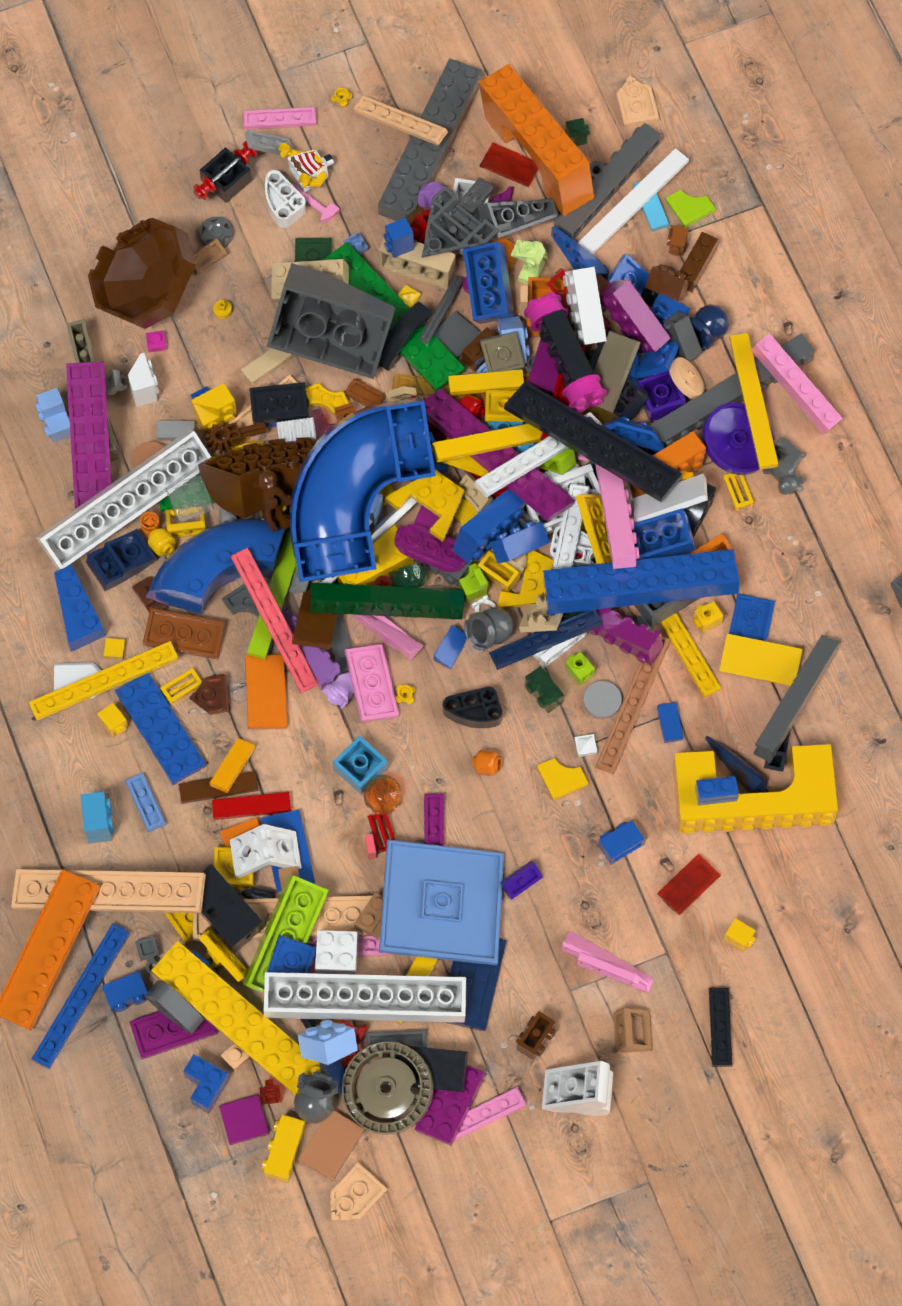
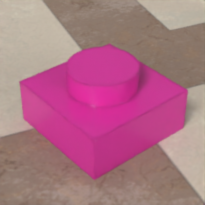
(156, 341)

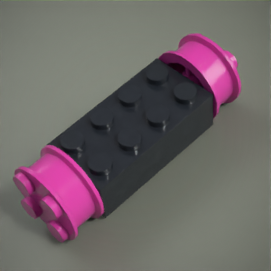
(580, 383)

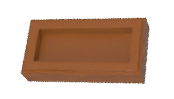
(364, 394)

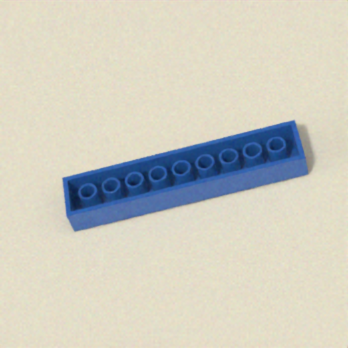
(649, 582)

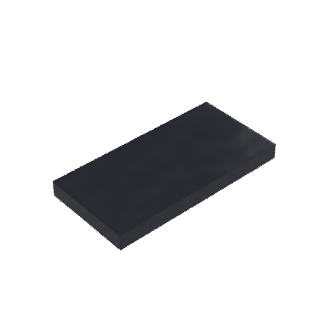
(446, 1067)

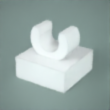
(113, 382)

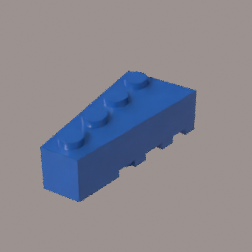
(78, 613)

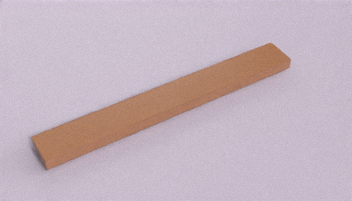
(629, 712)

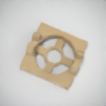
(538, 623)

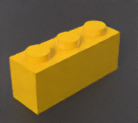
(283, 1148)

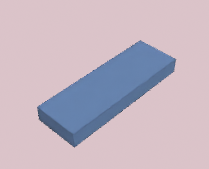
(145, 802)

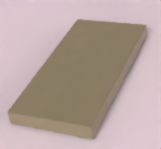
(614, 367)

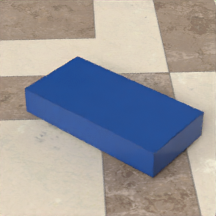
(670, 722)

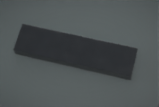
(720, 1027)

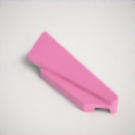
(390, 634)
(604, 963)

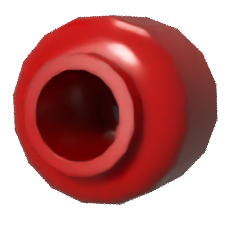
(473, 405)

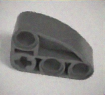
(174, 1006)

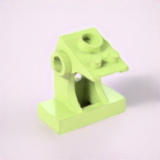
(534, 258)

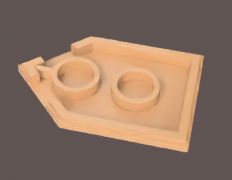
(636, 103)
(355, 1194)

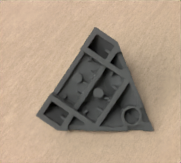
(453, 227)

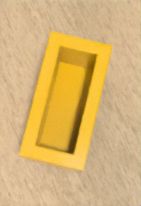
(500, 574)

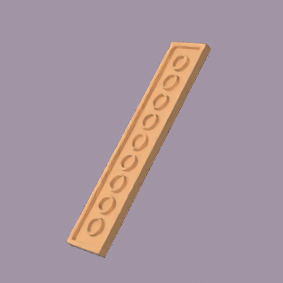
(119, 890)
(335, 915)

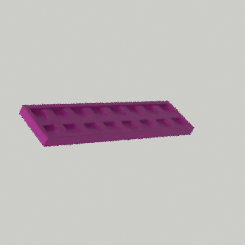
(88, 429)

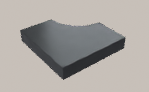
(240, 601)

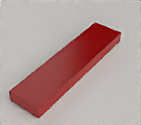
(251, 806)

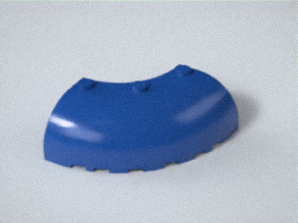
(205, 563)

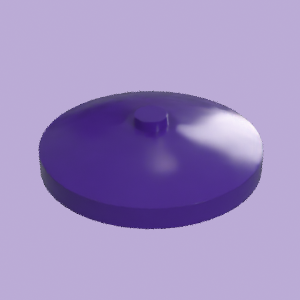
(730, 439)

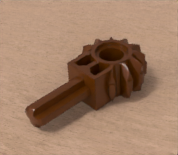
(232, 435)

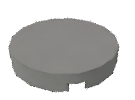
(602, 699)

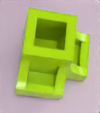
(474, 584)

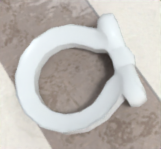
(485, 600)

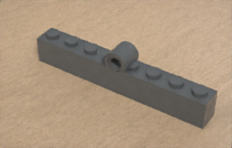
(610, 178)

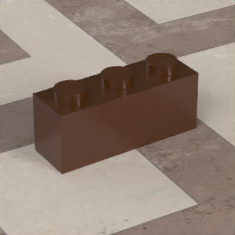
(699, 259)

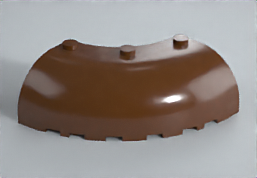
(231, 475)

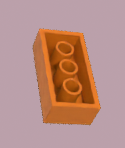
(683, 455)

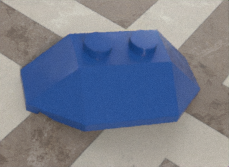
(636, 433)

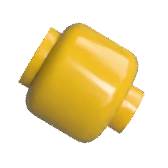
(161, 542)

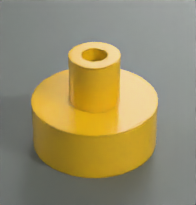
(222, 309)

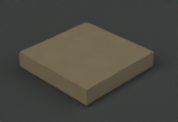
(502, 352)

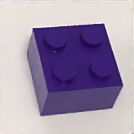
(662, 396)

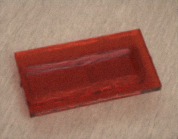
(509, 164)
(688, 884)

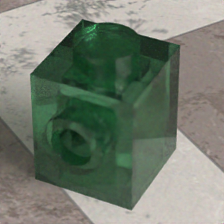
(577, 131)

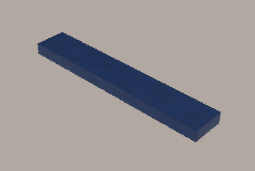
(545, 639)

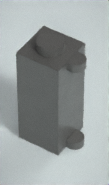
(682, 332)

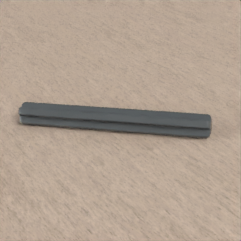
(441, 309)

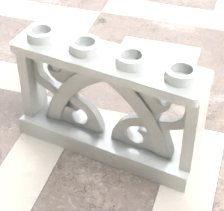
(576, 477)

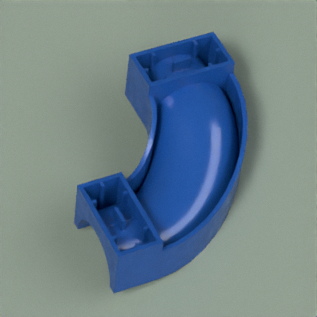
(344, 477)

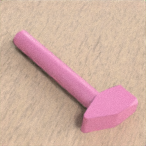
(328, 212)

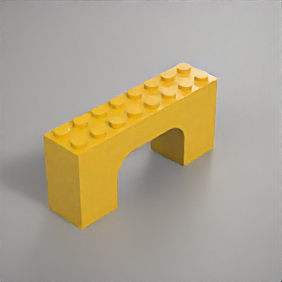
(806, 802)

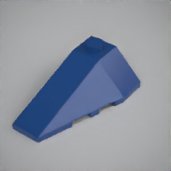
(576, 254)

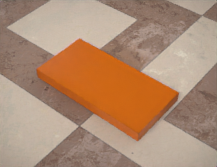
(265, 692)

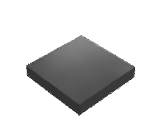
(456, 334)

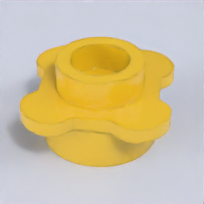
(341, 92)
(409, 690)

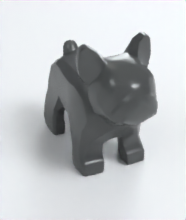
(787, 465)

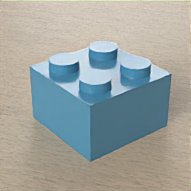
(359, 764)
(97, 817)

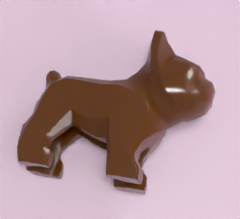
(272, 500)

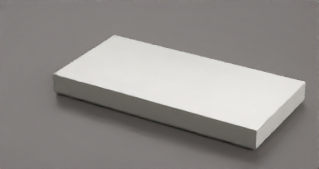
(681, 496)

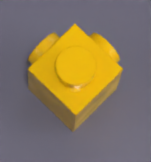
(707, 617)

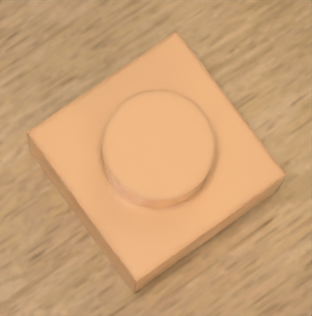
(234, 1057)

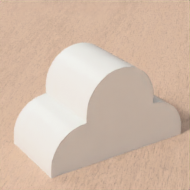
(579, 1089)

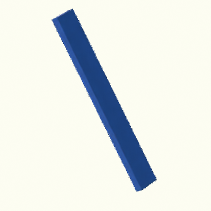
(80, 996)

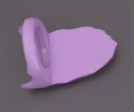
(339, 690)

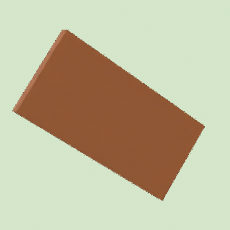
(186, 632)

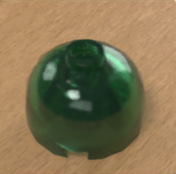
(409, 576)

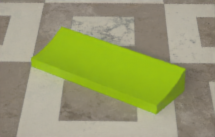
(292, 918)

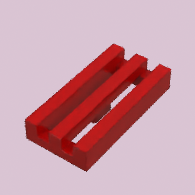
(378, 817)

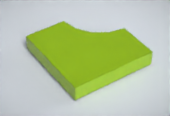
(688, 208)

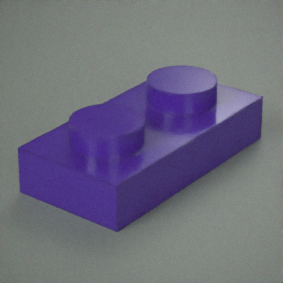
(521, 880)

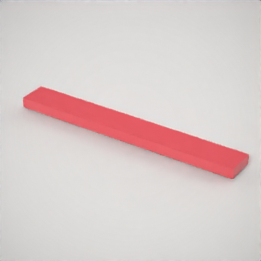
(274, 620)

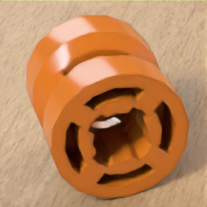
(149, 519)

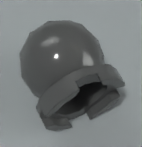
(488, 627)
(315, 1097)

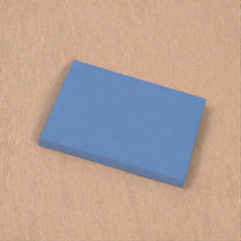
(441, 902)

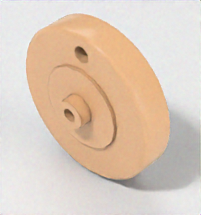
(686, 377)

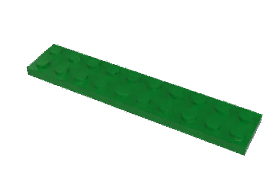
(430, 360)

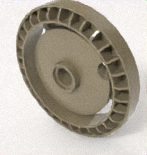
(372, 1084)

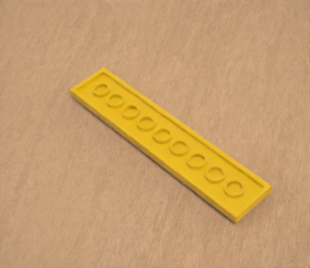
(234, 1016)

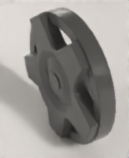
(216, 230)

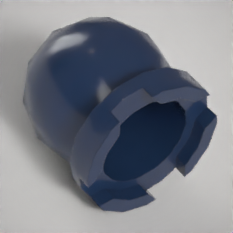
(710, 324)

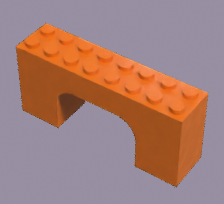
(518, 113)

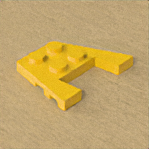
(435, 494)
(532, 582)

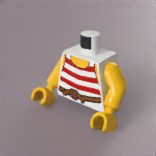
(307, 166)

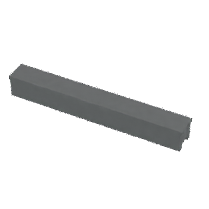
(796, 698)

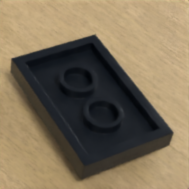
(278, 403)

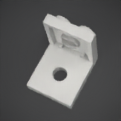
(266, 849)

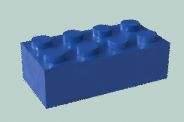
(488, 282)
(483, 528)
(664, 535)

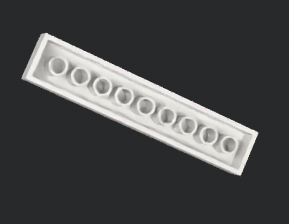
(122, 500)
(365, 997)

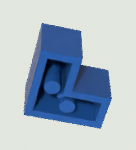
(210, 1082)

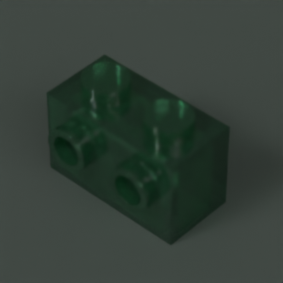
(544, 689)

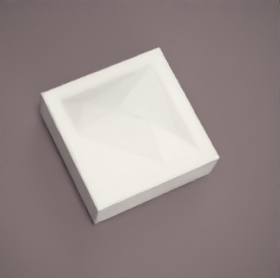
(585, 745)

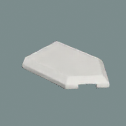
(71, 672)

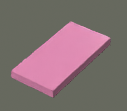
(371, 683)

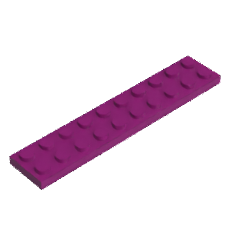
(532, 488)

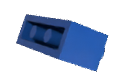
(519, 541)

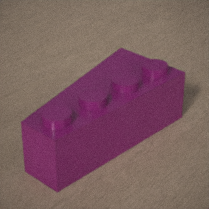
(628, 636)

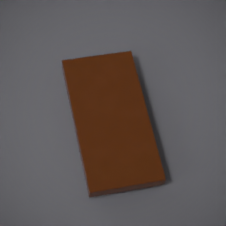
(313, 628)

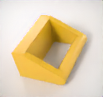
(184, 529)

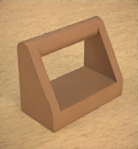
(623, 1030)

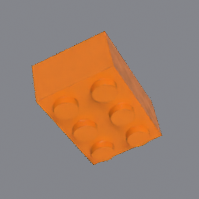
(537, 289)

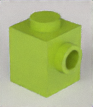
(579, 668)

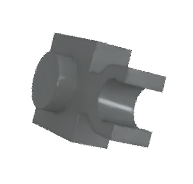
(148, 950)

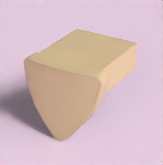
(400, 393)

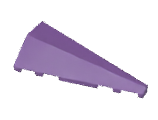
(317, 659)

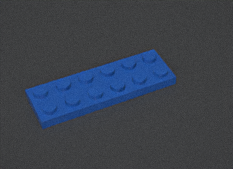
(160, 728)

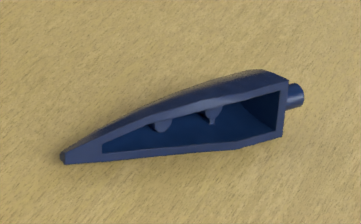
(744, 773)

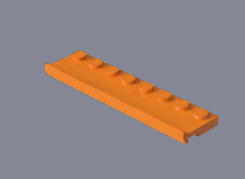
(47, 949)

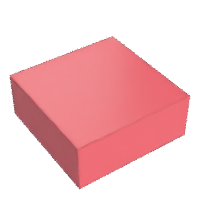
(370, 846)

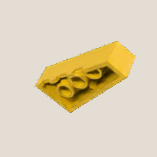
(387, 559)

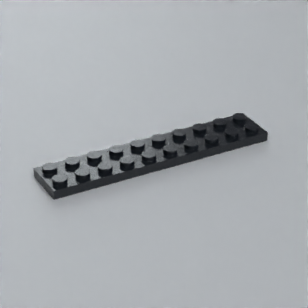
(593, 441)

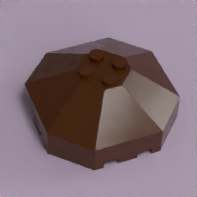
(143, 273)

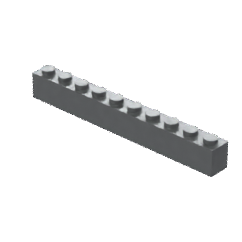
(695, 412)

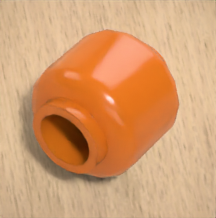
(487, 762)

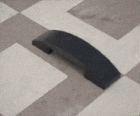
(402, 332)

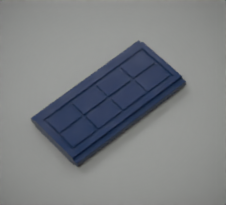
(480, 989)

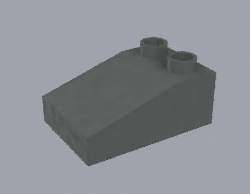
(330, 322)

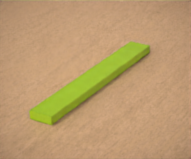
(279, 588)

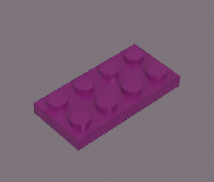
(450, 1109)

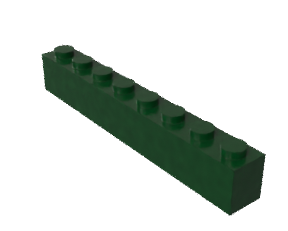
(386, 601)

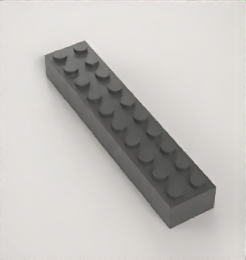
(423, 159)

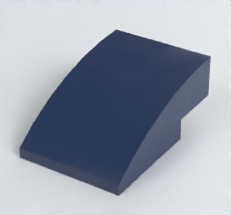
(120, 559)

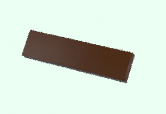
(201, 789)

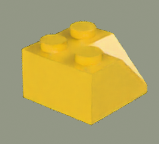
(214, 407)

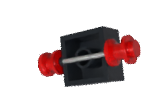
(225, 174)

